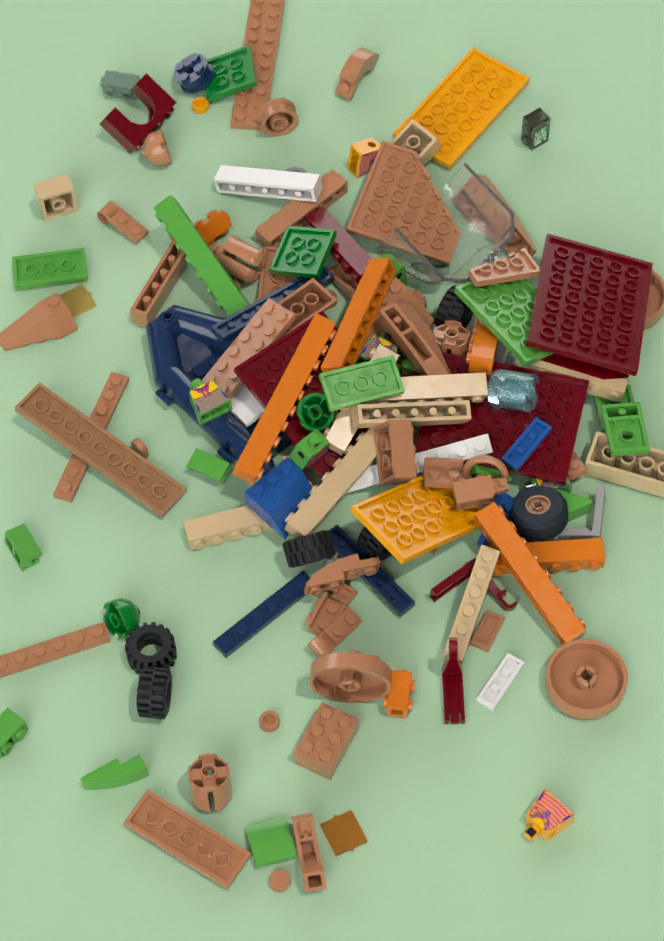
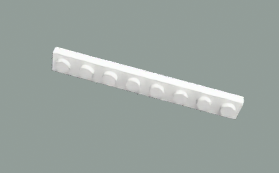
(459, 450)

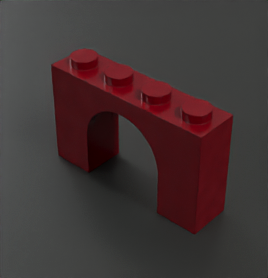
(158, 104)

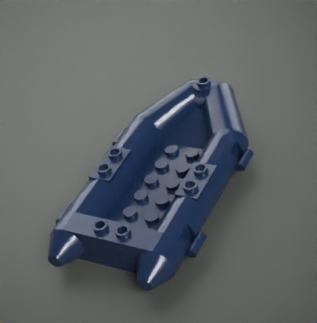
(187, 350)

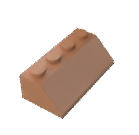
(307, 301)

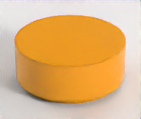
(200, 105)

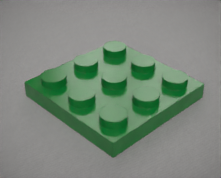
(232, 73)
(303, 252)

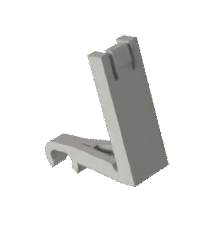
(584, 533)

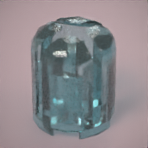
(513, 390)

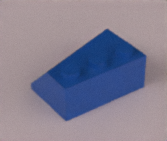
(278, 495)

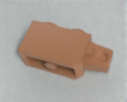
(477, 491)

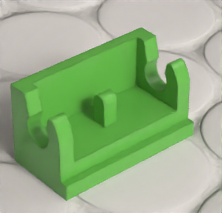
(209, 465)
(22, 546)

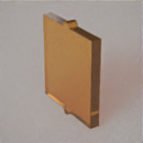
(78, 300)
(343, 833)

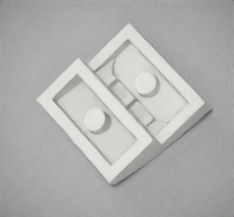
(246, 407)

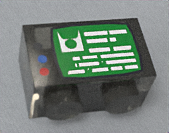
(535, 129)

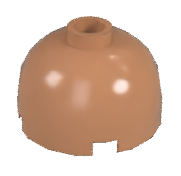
(156, 149)

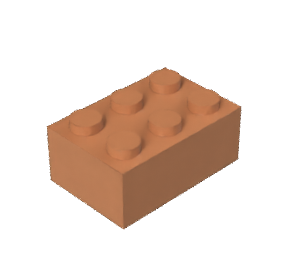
(395, 452)
(326, 740)

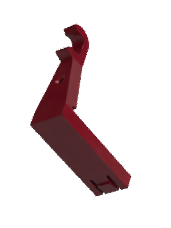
(460, 576)
(453, 685)

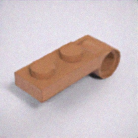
(123, 222)
(335, 632)

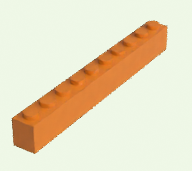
(284, 399)

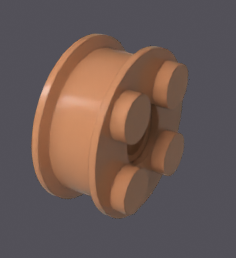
(278, 117)

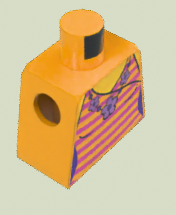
(362, 156)
(547, 817)

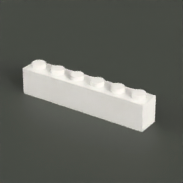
(268, 183)

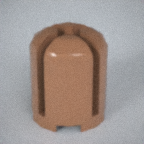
(236, 247)
(458, 343)
(202, 784)

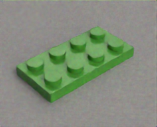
(49, 268)
(361, 383)

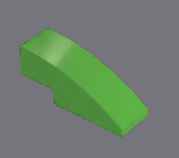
(115, 774)

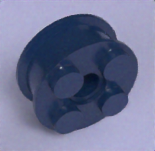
(193, 73)

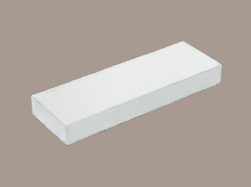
(500, 681)

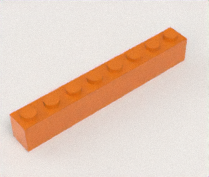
(360, 314)
(529, 574)

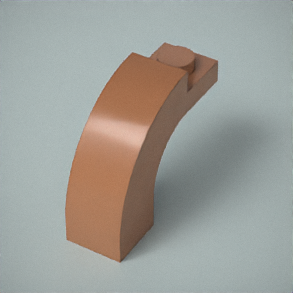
(353, 70)
(308, 852)

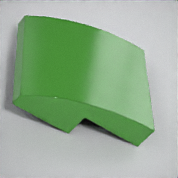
(479, 469)
(271, 841)

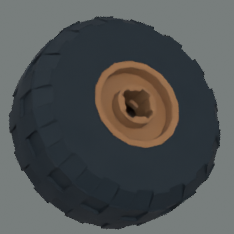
(539, 513)

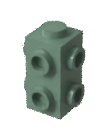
(119, 84)

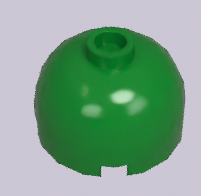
(314, 412)
(121, 617)

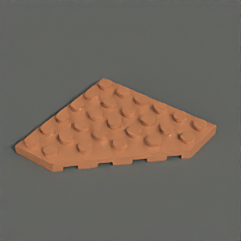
(404, 198)

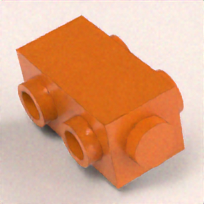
(214, 225)
(399, 700)

